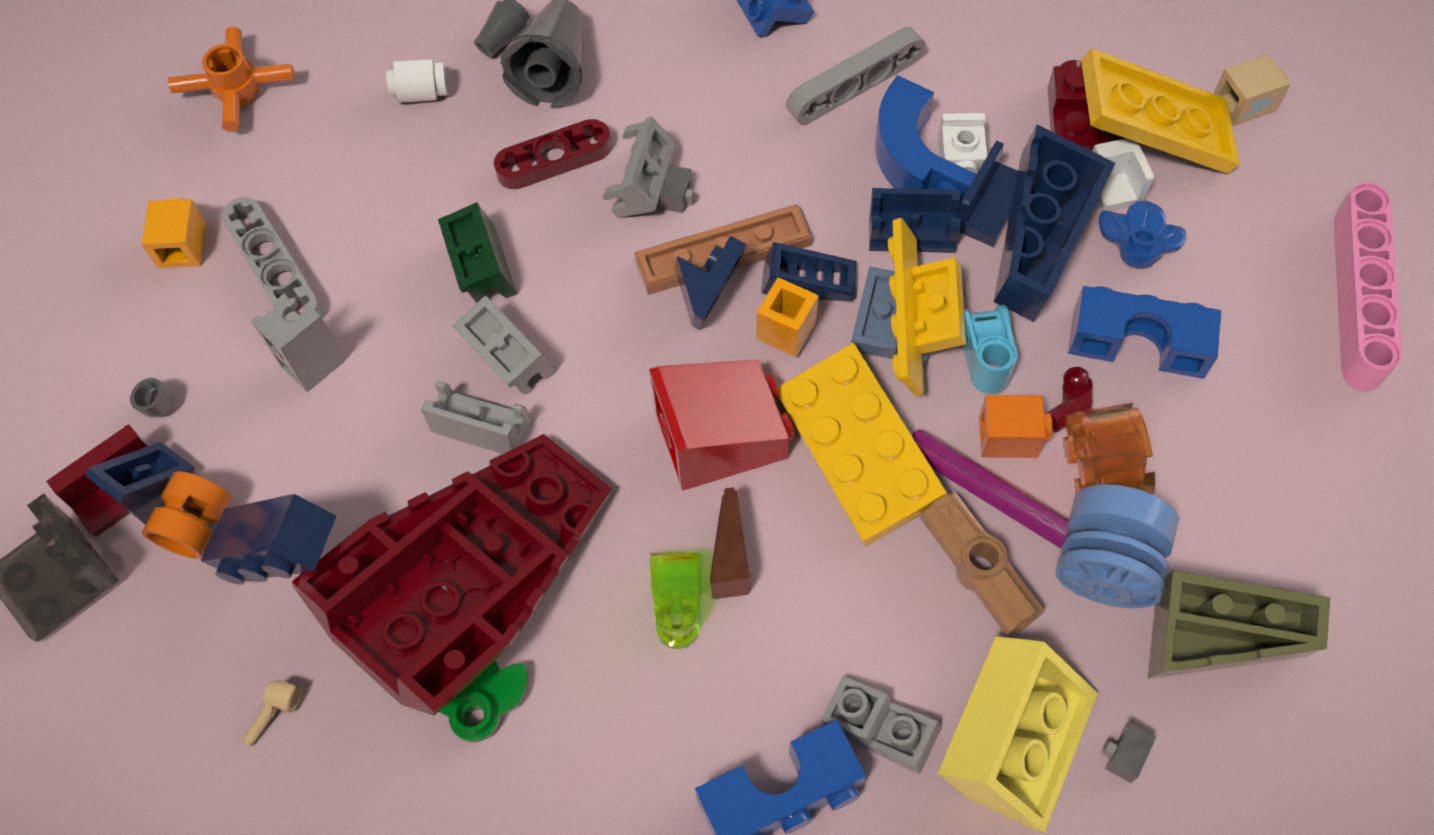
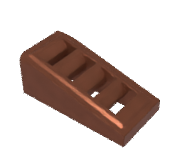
(730, 564)

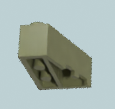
(1232, 623)

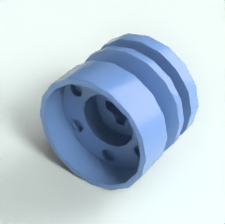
(1117, 546)

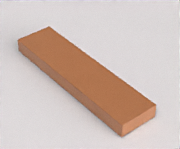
(758, 233)

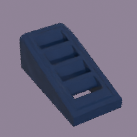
(794, 258)

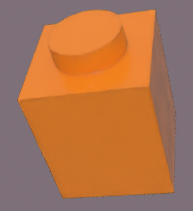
(1013, 426)

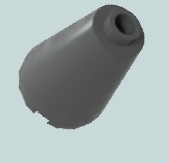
(547, 56)

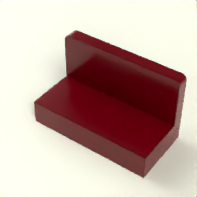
(85, 498)

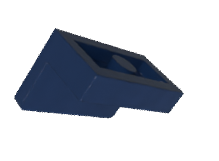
(989, 199)

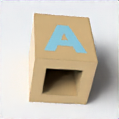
(1252, 88)

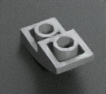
(881, 725)

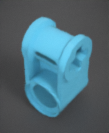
(989, 341)

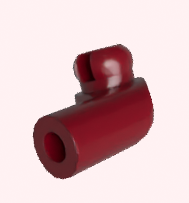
(1076, 397)

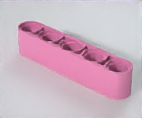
(1367, 287)

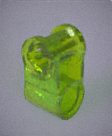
(676, 592)

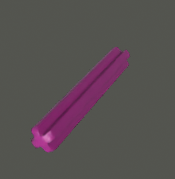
(992, 489)

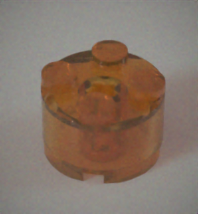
(1109, 447)

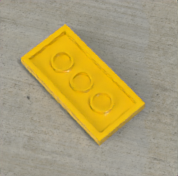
(1158, 111)
(860, 444)

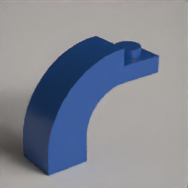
(899, 148)

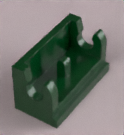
(476, 253)

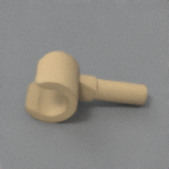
(276, 696)

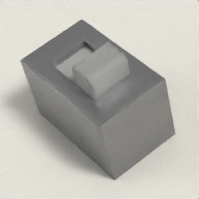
(676, 189)
(1129, 753)

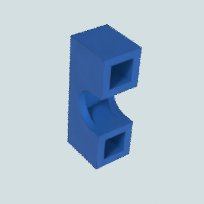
(1181, 331)
(826, 776)

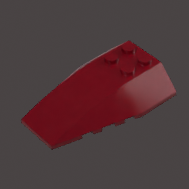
(455, 573)

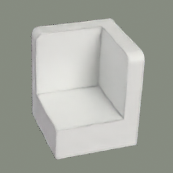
(1130, 176)

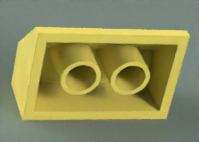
(1019, 731)

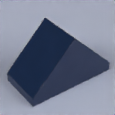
(139, 478)

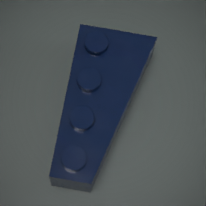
(1048, 212)

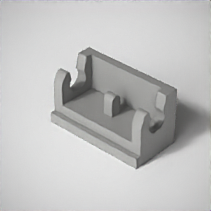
(644, 171)
(503, 345)
(301, 346)
(476, 420)

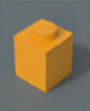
(174, 233)
(786, 317)

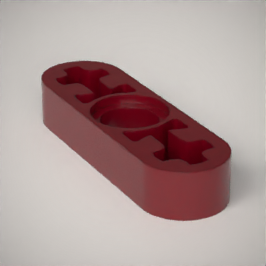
(545, 169)

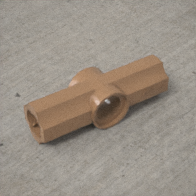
(998, 588)

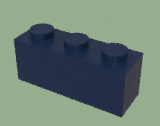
(268, 539)

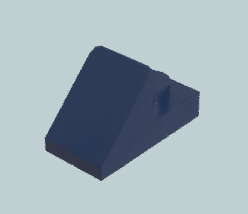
(704, 288)

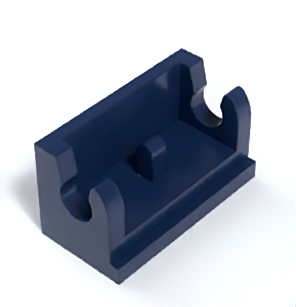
(927, 212)

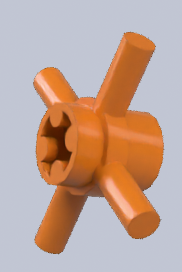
(230, 77)

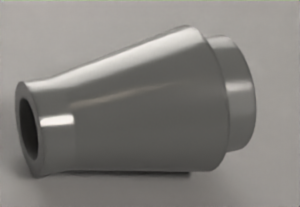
(501, 27)

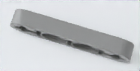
(855, 75)
(271, 263)

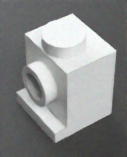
(963, 140)

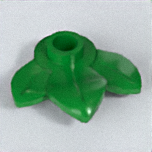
(491, 692)

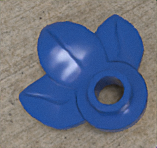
(1141, 233)

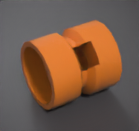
(178, 529)

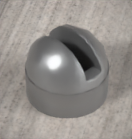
(151, 398)

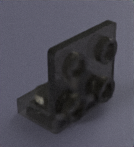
(51, 572)

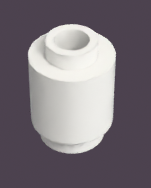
(417, 80)

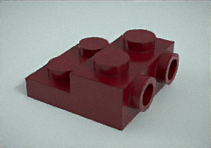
(1070, 109)

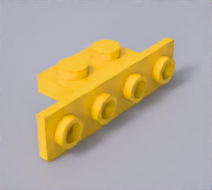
(927, 306)

